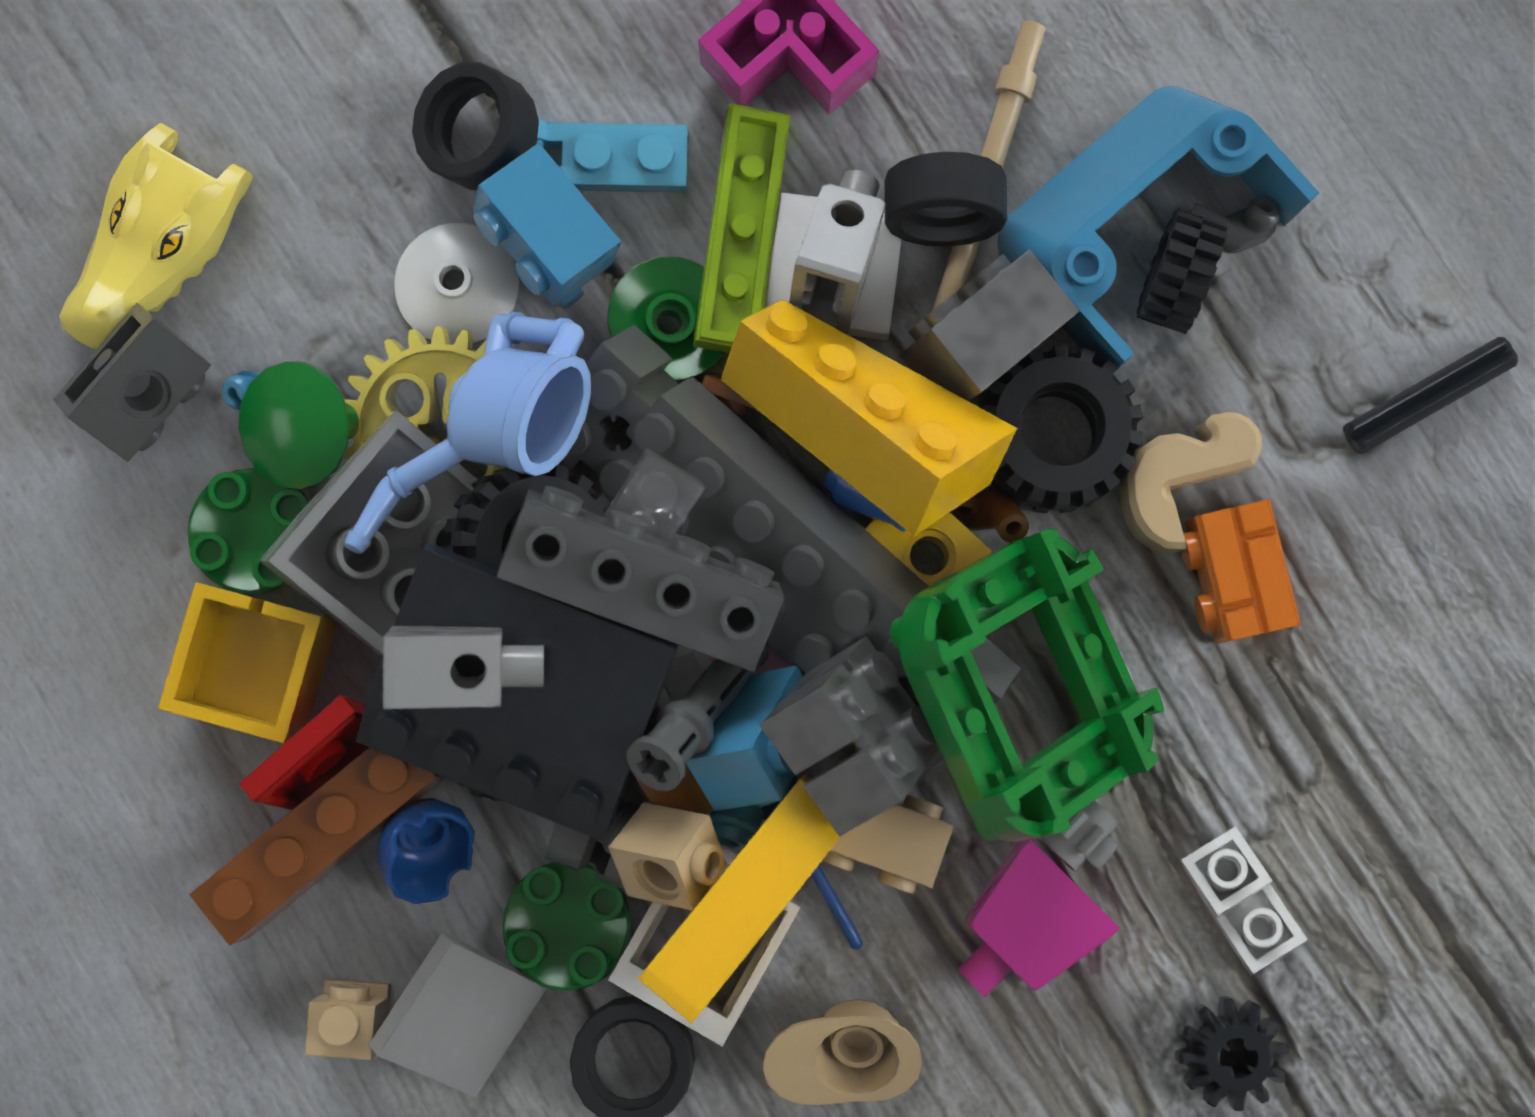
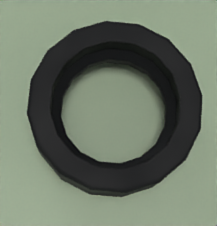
(440, 107)
(945, 199)
(583, 1068)

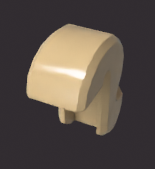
(1177, 461)

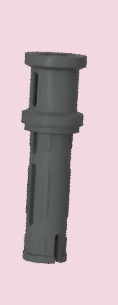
(687, 725)

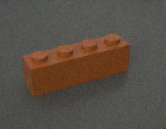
(309, 843)

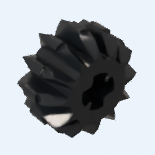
(1249, 1071)

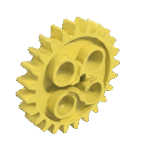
(419, 364)

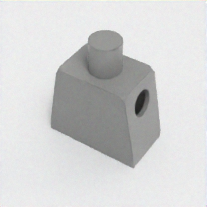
(838, 249)
(423, 672)

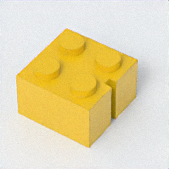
(247, 663)

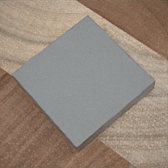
(457, 1016)

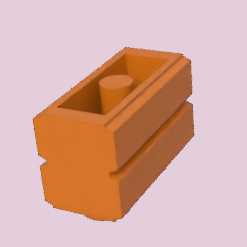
(1240, 572)

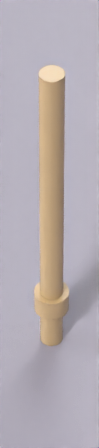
(1013, 88)

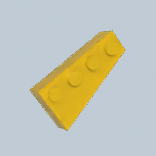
(866, 416)

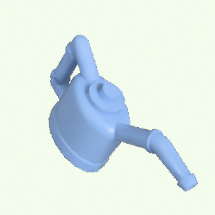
(505, 413)

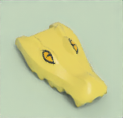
(152, 235)

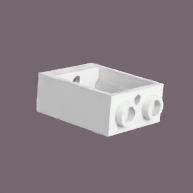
(715, 1020)

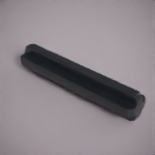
(1430, 395)

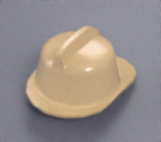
(843, 1057)

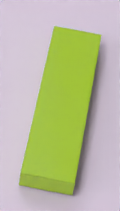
(741, 223)

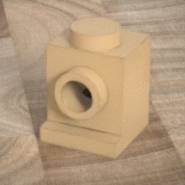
(346, 1018)

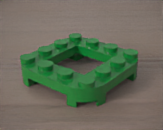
(954, 616)

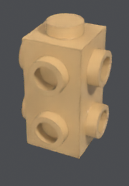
(901, 842)

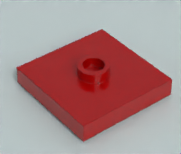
(309, 757)

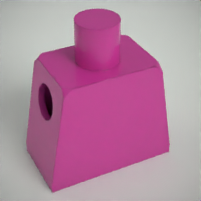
(1031, 922)

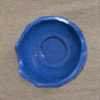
(424, 849)

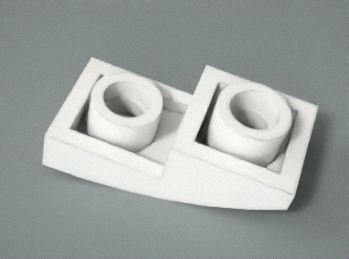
(1243, 900)

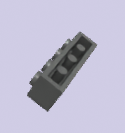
(641, 578)

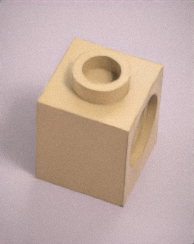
(668, 856)

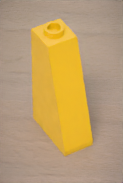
(741, 904)

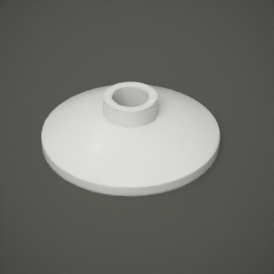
(487, 288)

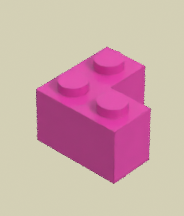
(801, 36)

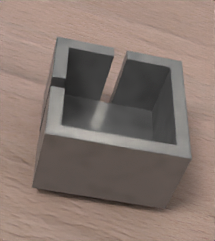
(996, 325)
(857, 703)

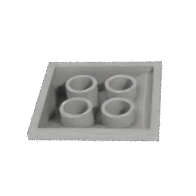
(369, 588)

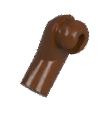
(993, 510)

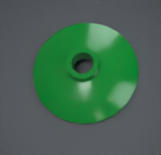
(660, 289)

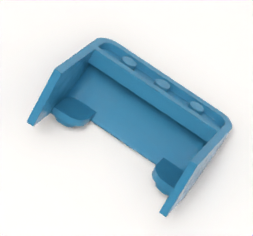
(1069, 209)

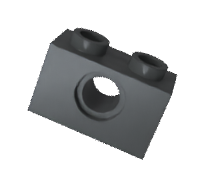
(133, 348)

